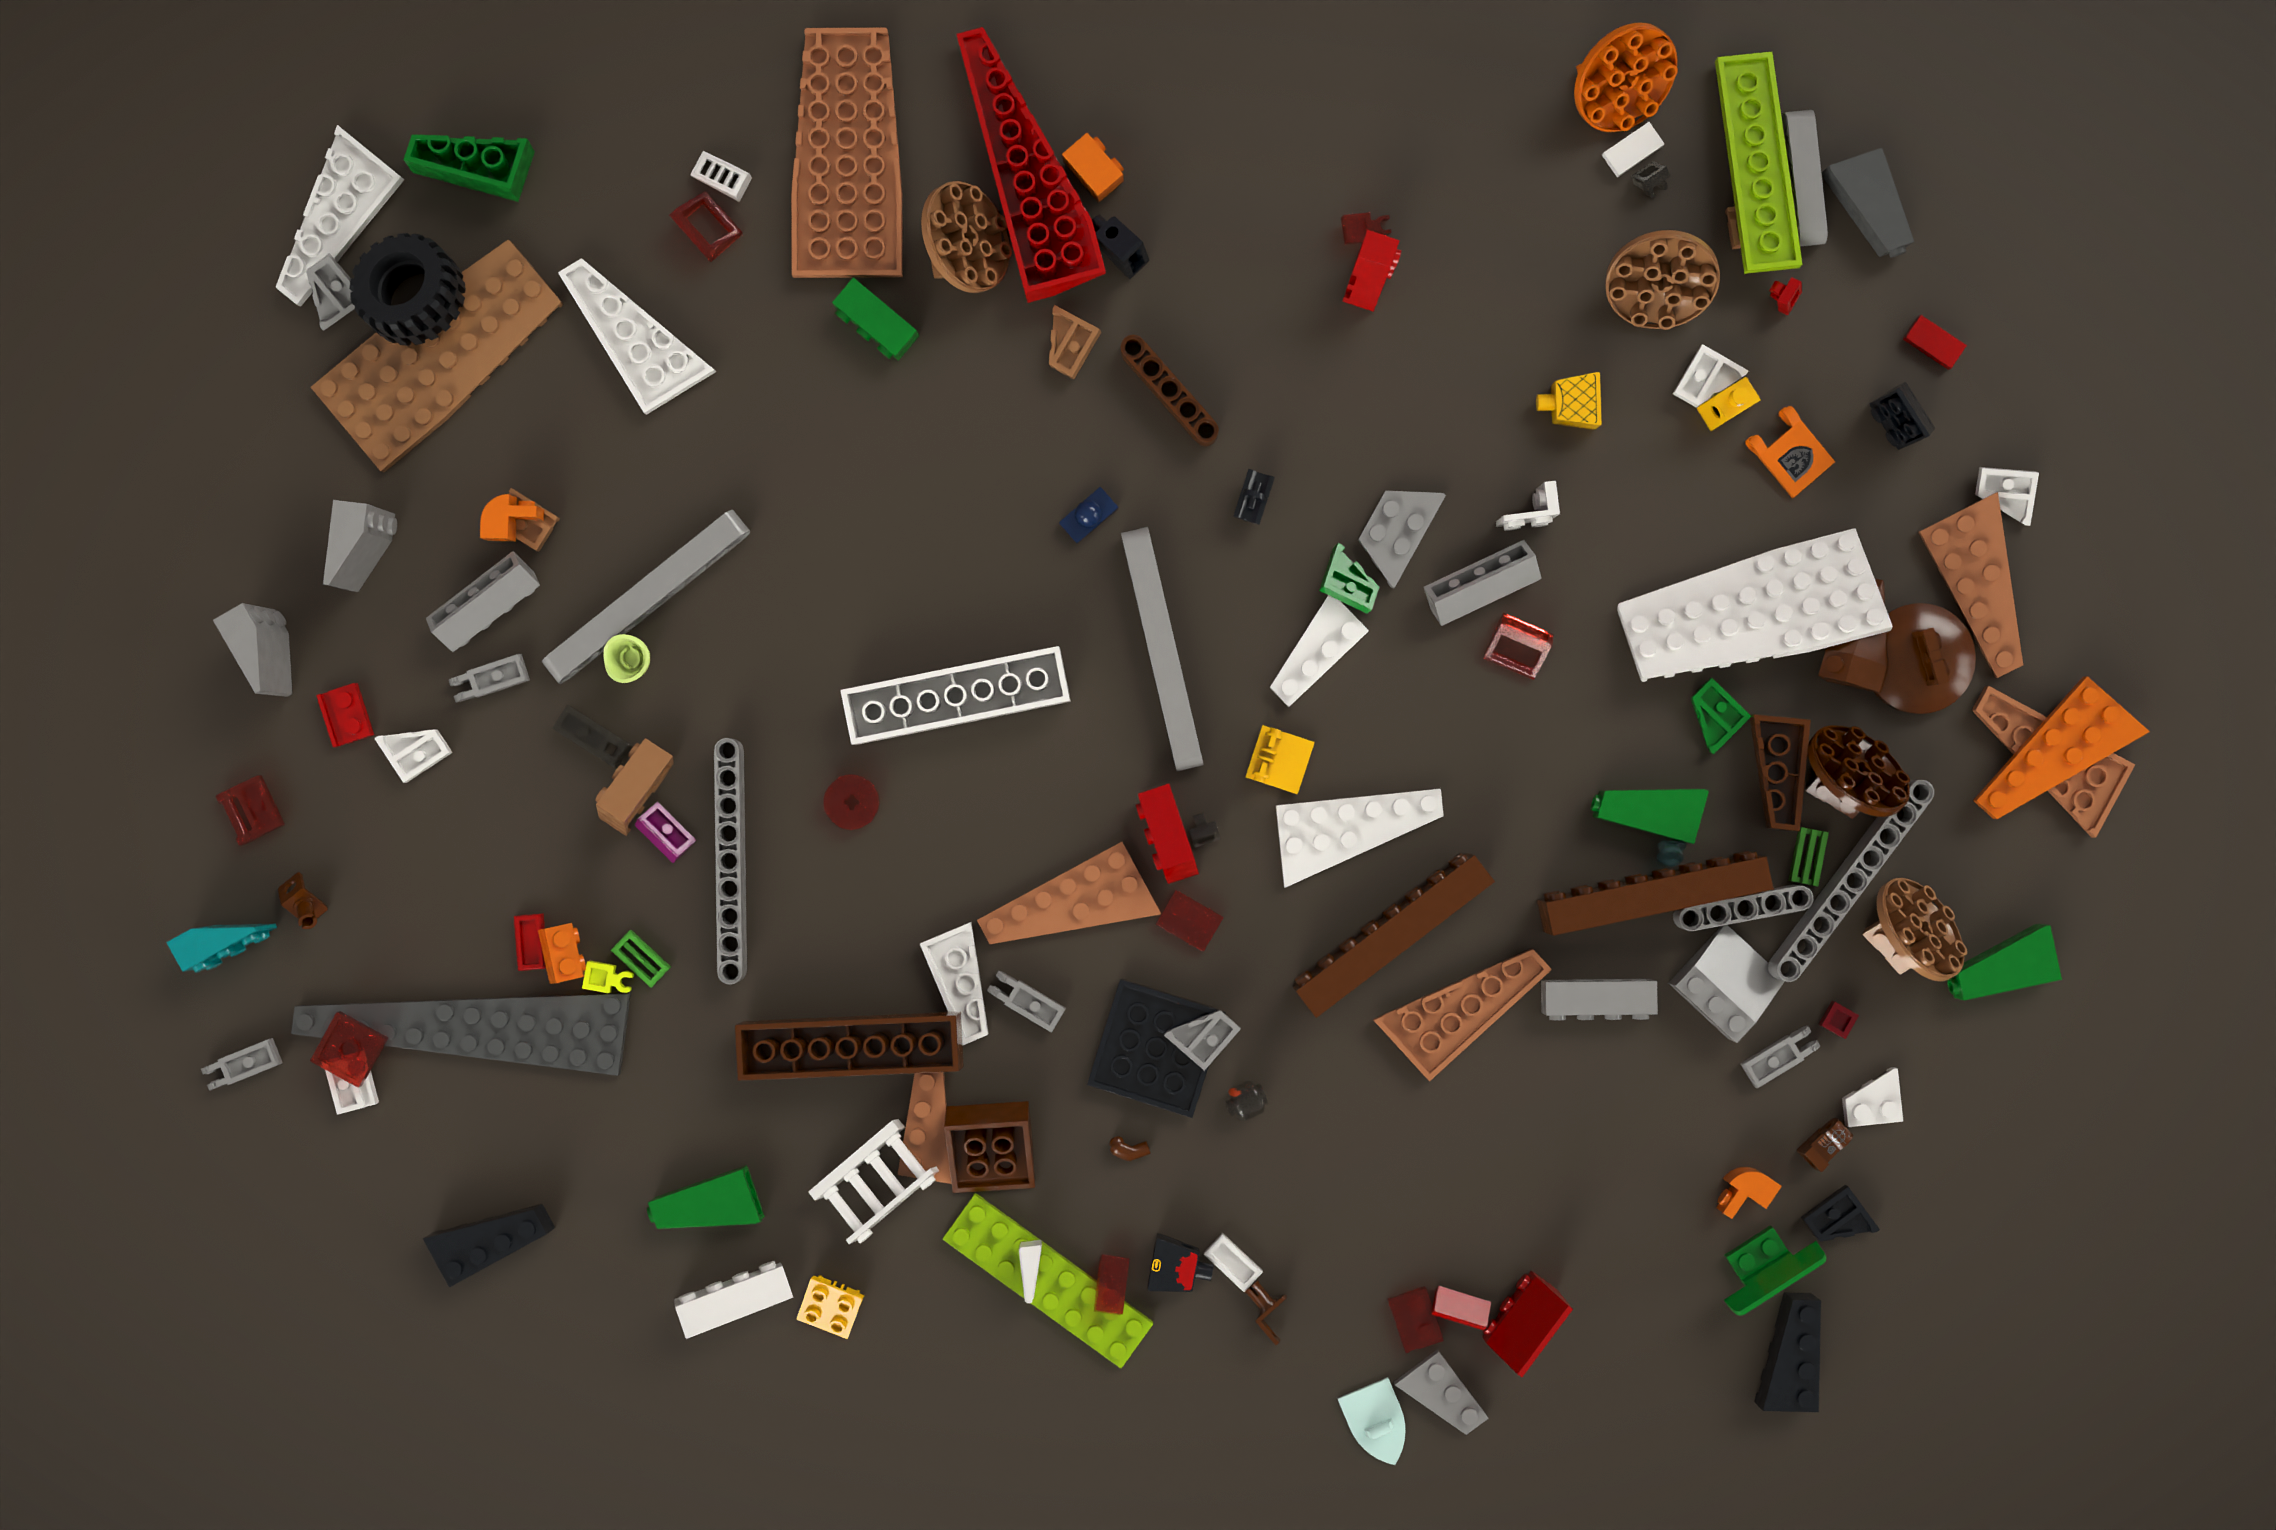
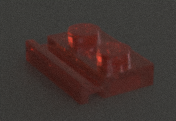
(1189, 920)
(1414, 1319)

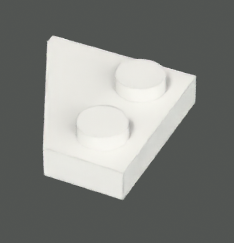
(1707, 376)
(2014, 488)
(413, 751)
(1875, 1101)

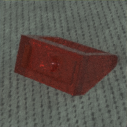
(711, 251)
(1525, 634)

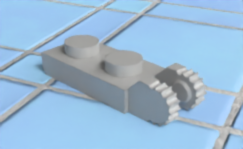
(492, 677)
(1029, 1002)
(1778, 1057)
(244, 1063)

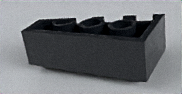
(479, 1244)
(1793, 1361)

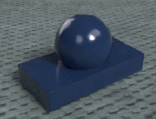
(1088, 515)

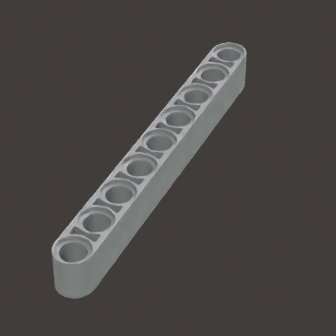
(646, 596)
(1162, 649)
(723, 873)
(1838, 885)

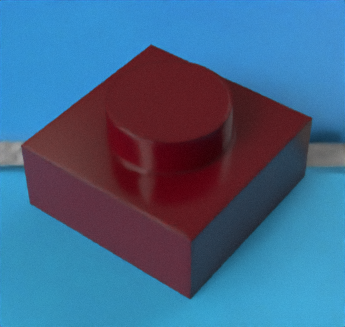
(1838, 1019)

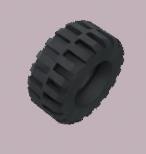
(391, 264)

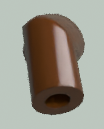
(1128, 1152)

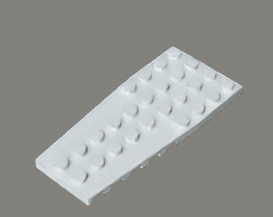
(1758, 609)

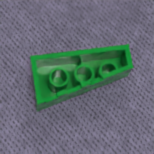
(478, 164)

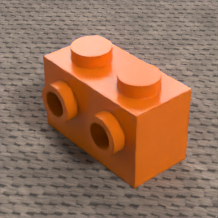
(1093, 166)
(561, 953)

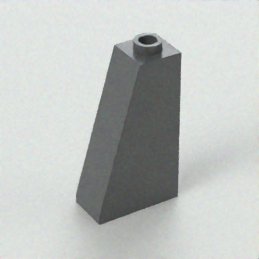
(1872, 201)

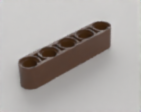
(1166, 377)

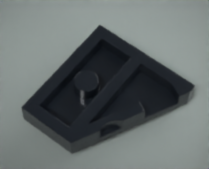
(1839, 1217)

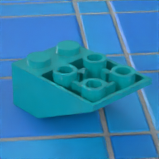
(207, 945)

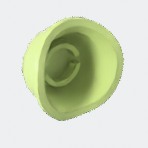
(626, 658)

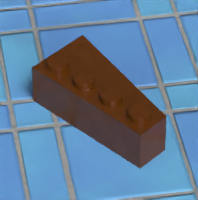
(1781, 767)

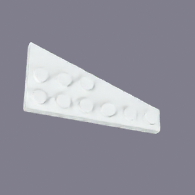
(338, 210)
(643, 351)

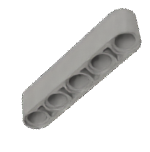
(1805, 176)
(1756, 908)

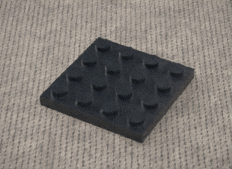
(1137, 1056)

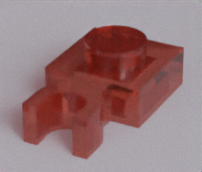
(1357, 224)

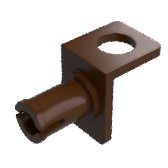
(301, 902)
(1266, 1305)

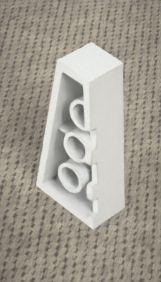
(732, 1299)

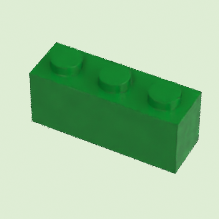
(874, 320)

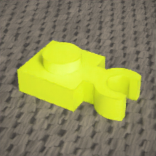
(602, 977)

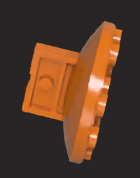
(1625, 77)

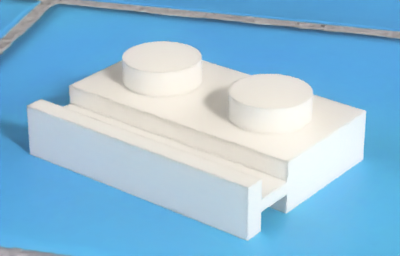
(349, 1097)

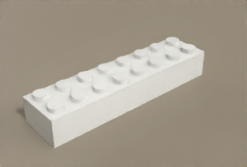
(955, 695)

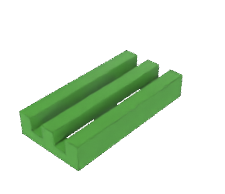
(1819, 857)
(648, 950)

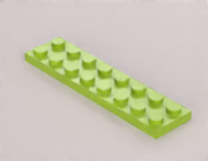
(1758, 162)
(1061, 1287)

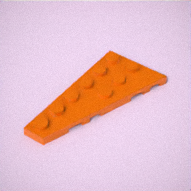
(2072, 738)

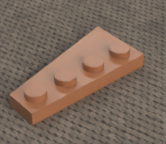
(925, 1126)

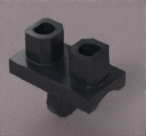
(1253, 497)

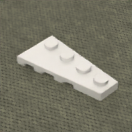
(1320, 647)
(957, 975)

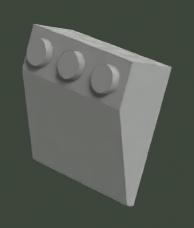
(356, 543)
(260, 647)
(1727, 983)

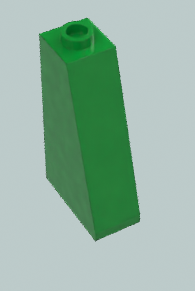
(1660, 812)
(2010, 965)
(711, 1202)

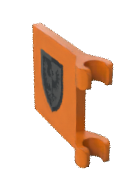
(1795, 456)

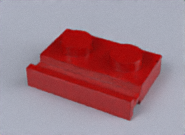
(345, 715)

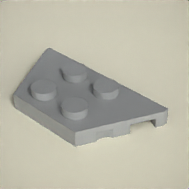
(1398, 529)

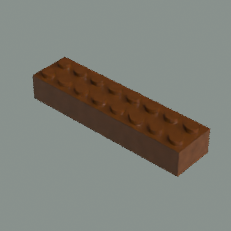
(1654, 894)
(1393, 933)
(849, 1046)

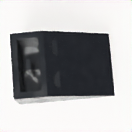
(1901, 416)

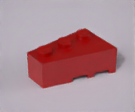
(1374, 264)
(1166, 833)

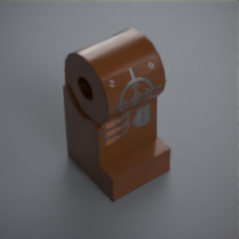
(1825, 1144)

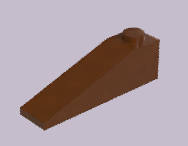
(1858, 662)

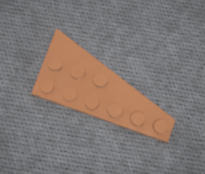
(1975, 567)
(1088, 895)

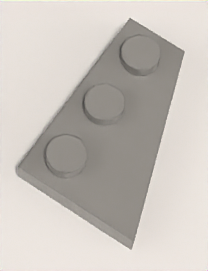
(1441, 1391)

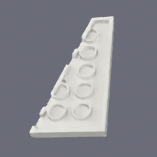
(1332, 831)

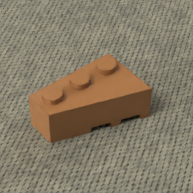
(633, 785)

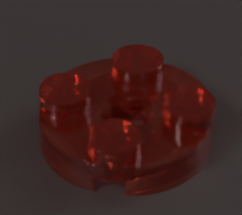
(841, 813)

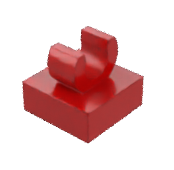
(1786, 294)

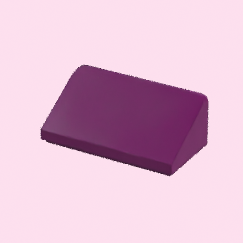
(665, 832)

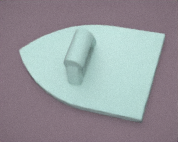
(1376, 1420)

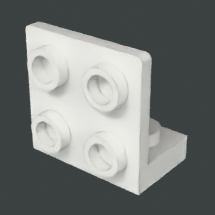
(1544, 500)

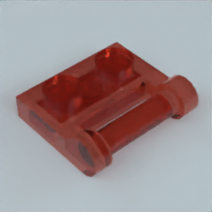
(257, 806)

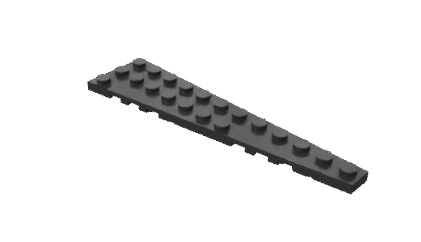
(541, 1031)

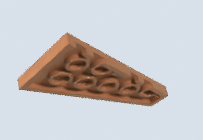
(2085, 795)
(1450, 1019)

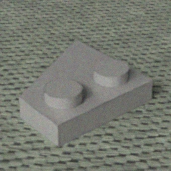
(330, 290)
(1204, 1037)

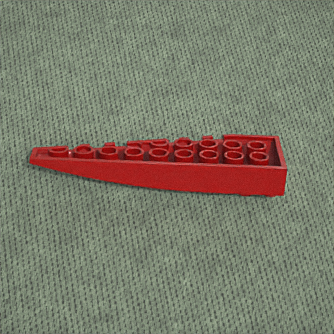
(1041, 208)

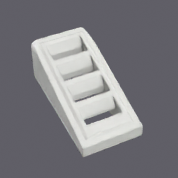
(738, 188)
(1029, 1260)

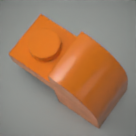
(500, 517)
(1746, 1183)

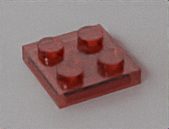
(349, 1049)

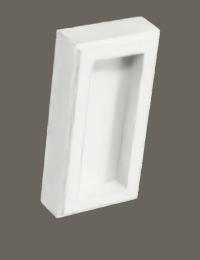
(1633, 149)
(1233, 1262)

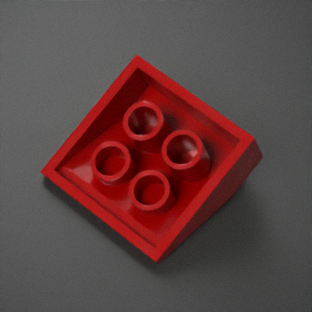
(1526, 1322)

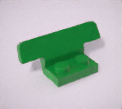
(1768, 1268)

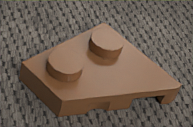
(1071, 342)

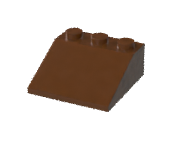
(990, 1146)

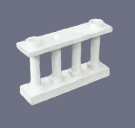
(848, 1171)

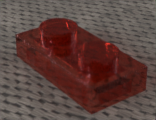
(1111, 1284)

